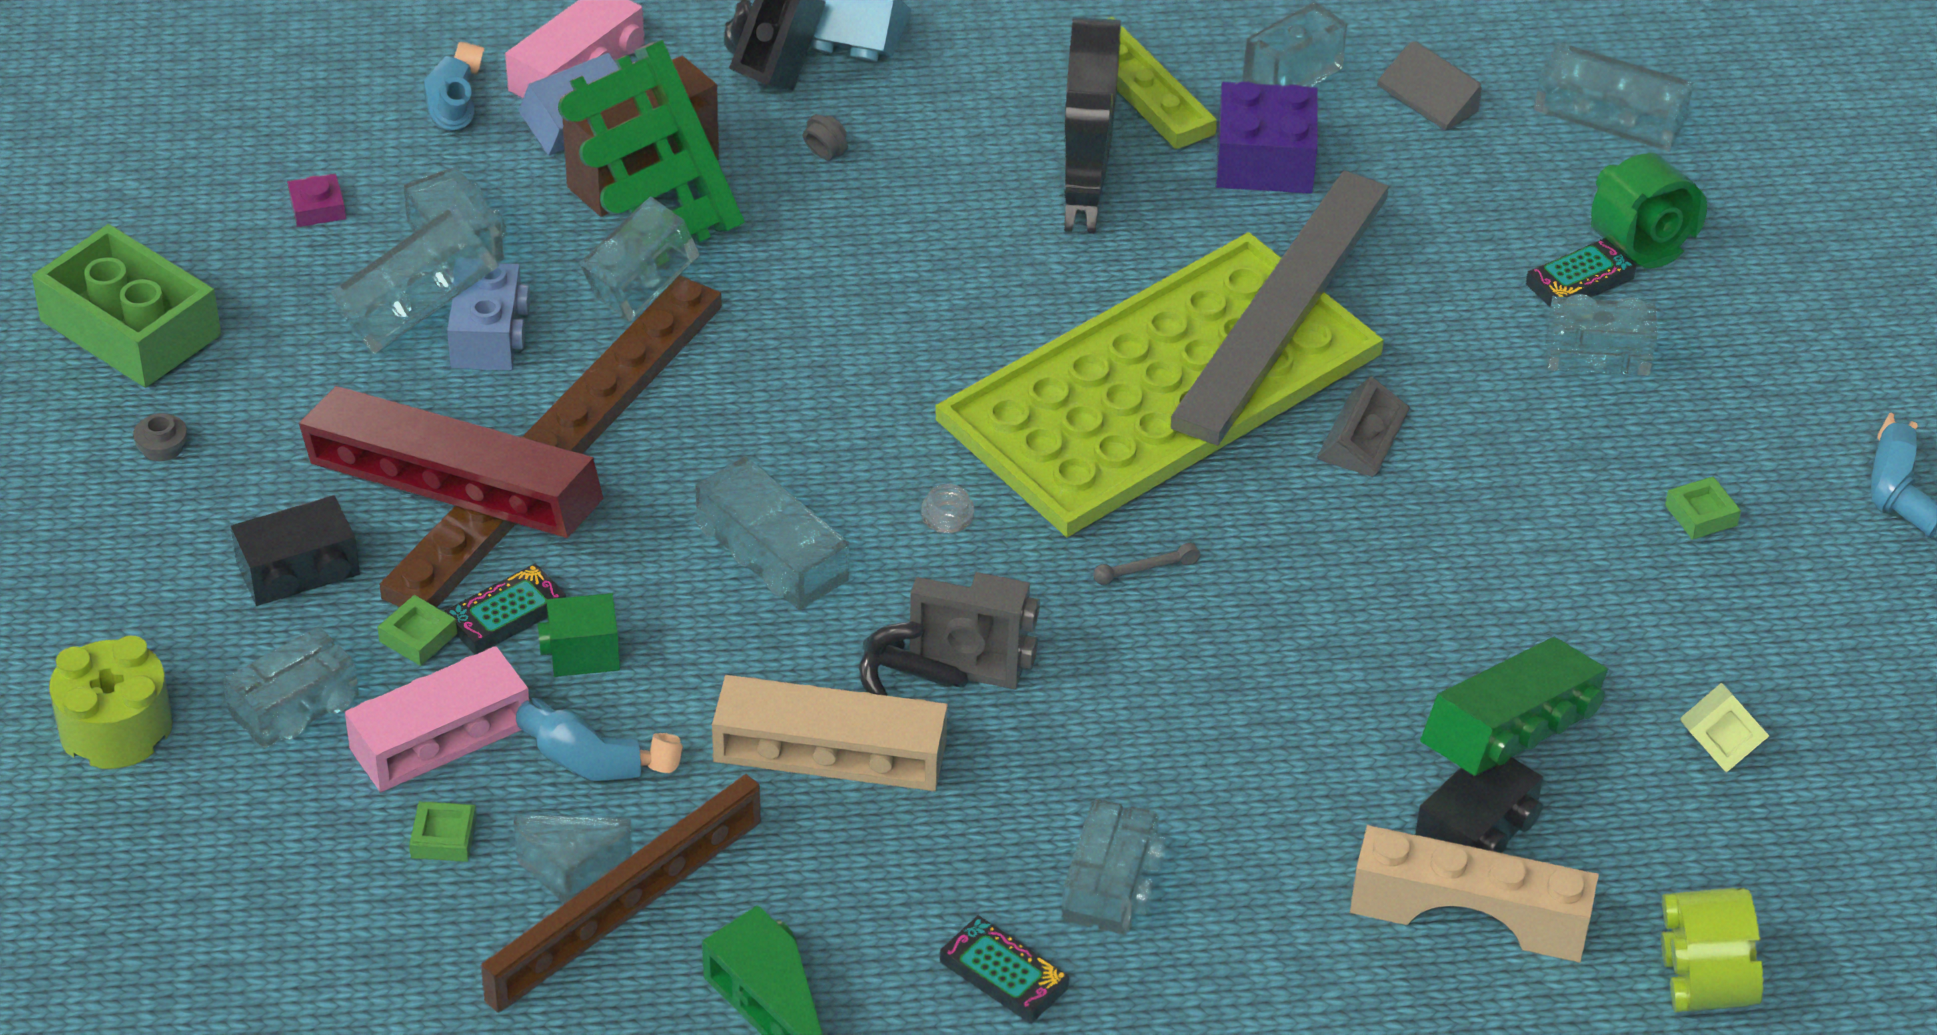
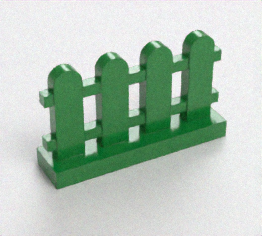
(672, 116)

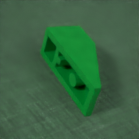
(761, 974)

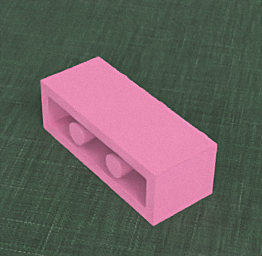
(575, 37)
(436, 718)

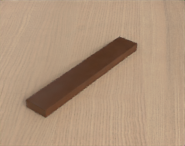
(620, 894)

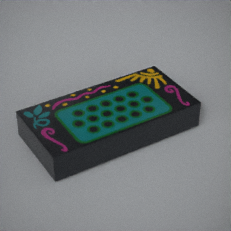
(1583, 272)
(504, 608)
(1004, 969)

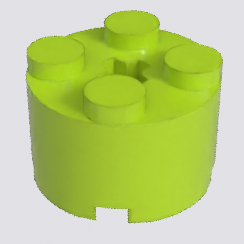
(110, 701)
(1712, 949)

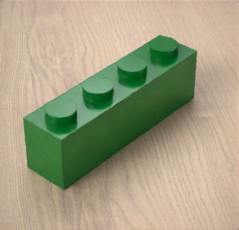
(1514, 705)

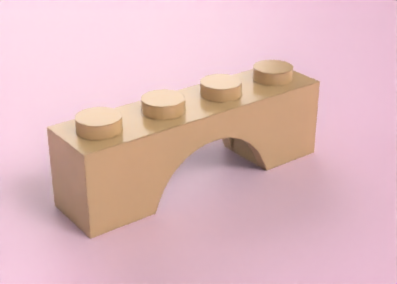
(1537, 900)

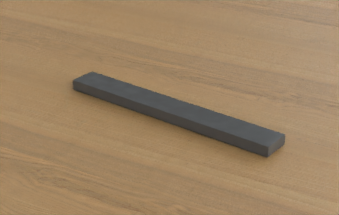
(1279, 308)

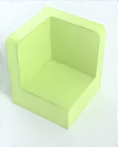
(1724, 727)

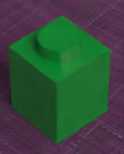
(580, 635)

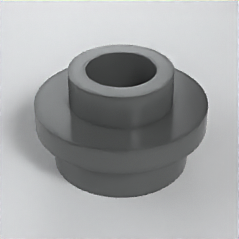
(825, 136)
(160, 436)

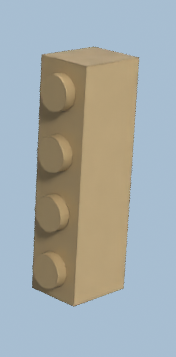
(829, 732)

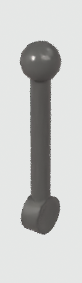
(1187, 554)

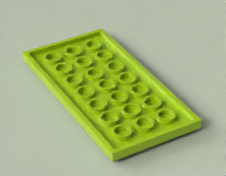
(1093, 409)

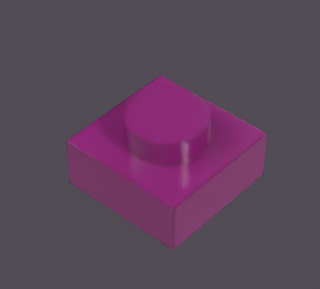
(316, 200)

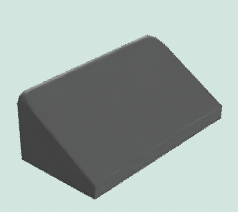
(1431, 86)
(1364, 429)

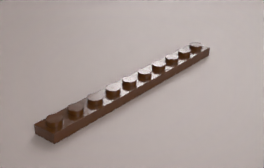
(571, 424)

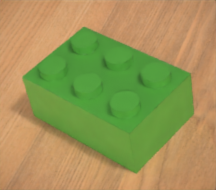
(127, 305)

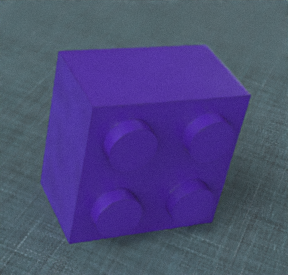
(1267, 137)

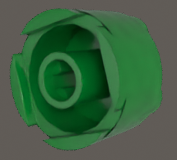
(1647, 209)

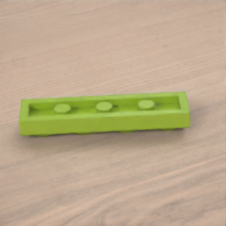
(1160, 96)

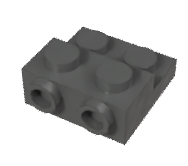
(977, 626)

